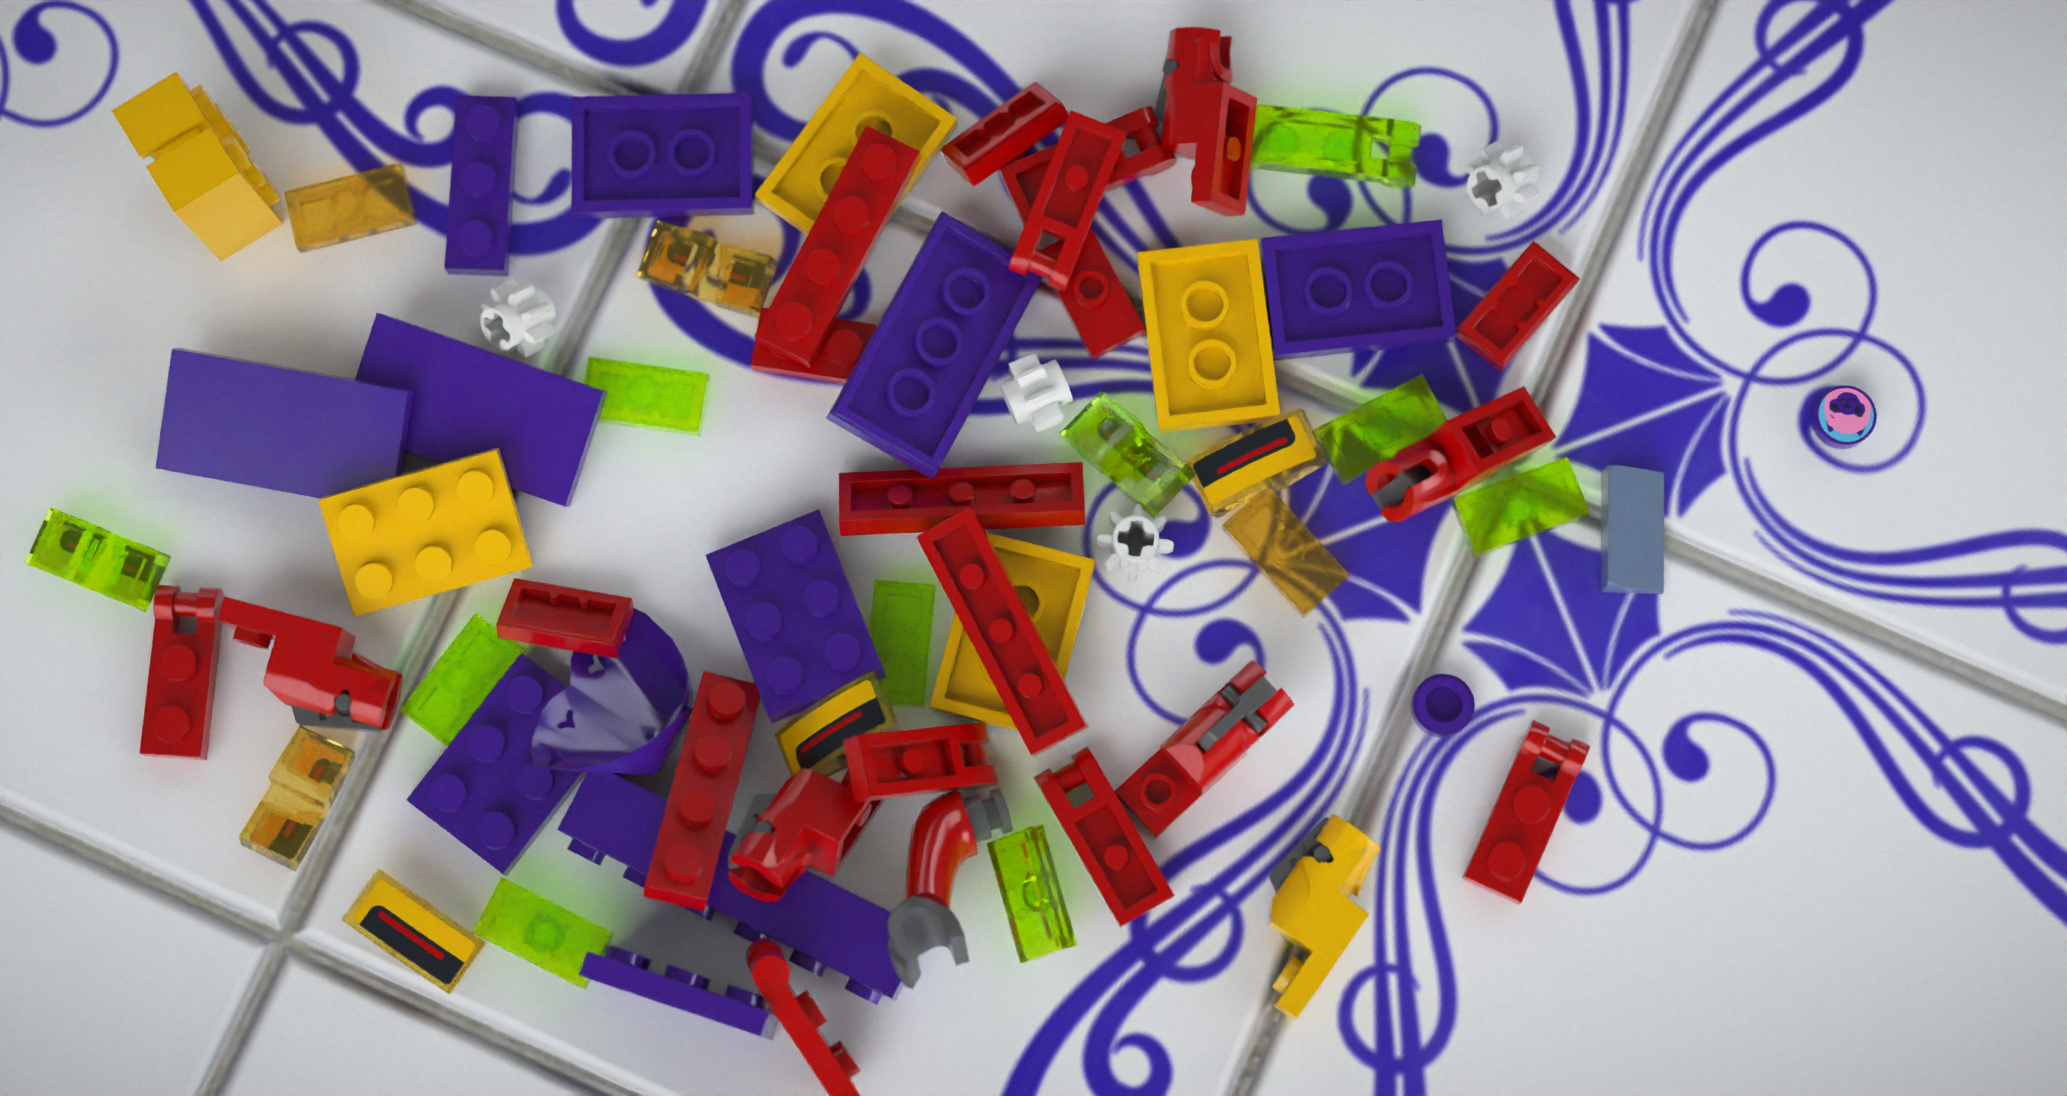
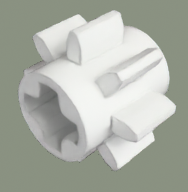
(1502, 180)
(518, 318)
(1036, 392)
(1150, 535)

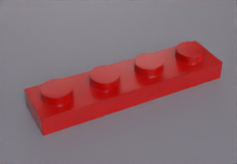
(838, 246)
(999, 495)
(1002, 632)
(702, 792)

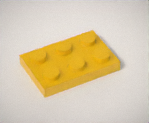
(819, 153)
(1208, 336)
(426, 532)
(1055, 595)

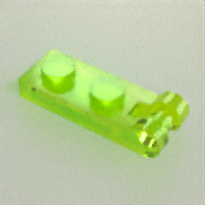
(1334, 145)

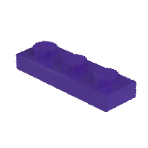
(482, 185)

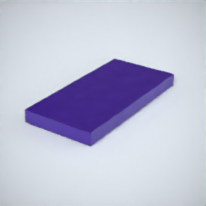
(934, 346)
(485, 401)
(279, 425)

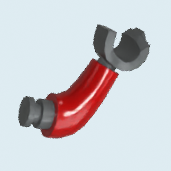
(938, 845)

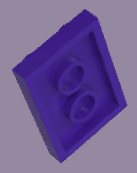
(662, 155)
(1358, 290)
(794, 614)
(486, 779)
(680, 990)

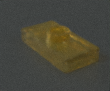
(350, 207)
(1285, 551)

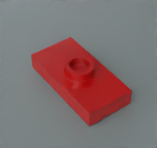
(1005, 134)
(1097, 301)
(1516, 306)
(565, 618)

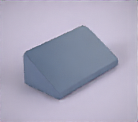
(1632, 530)

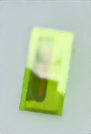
(1127, 454)
(98, 559)

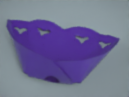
(621, 714)

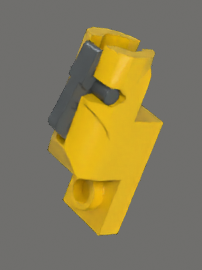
(1315, 905)

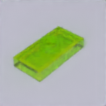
(650, 395)
(1380, 428)
(1520, 507)
(902, 638)
(461, 680)
(1031, 894)
(541, 931)

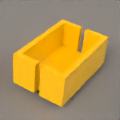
(200, 164)

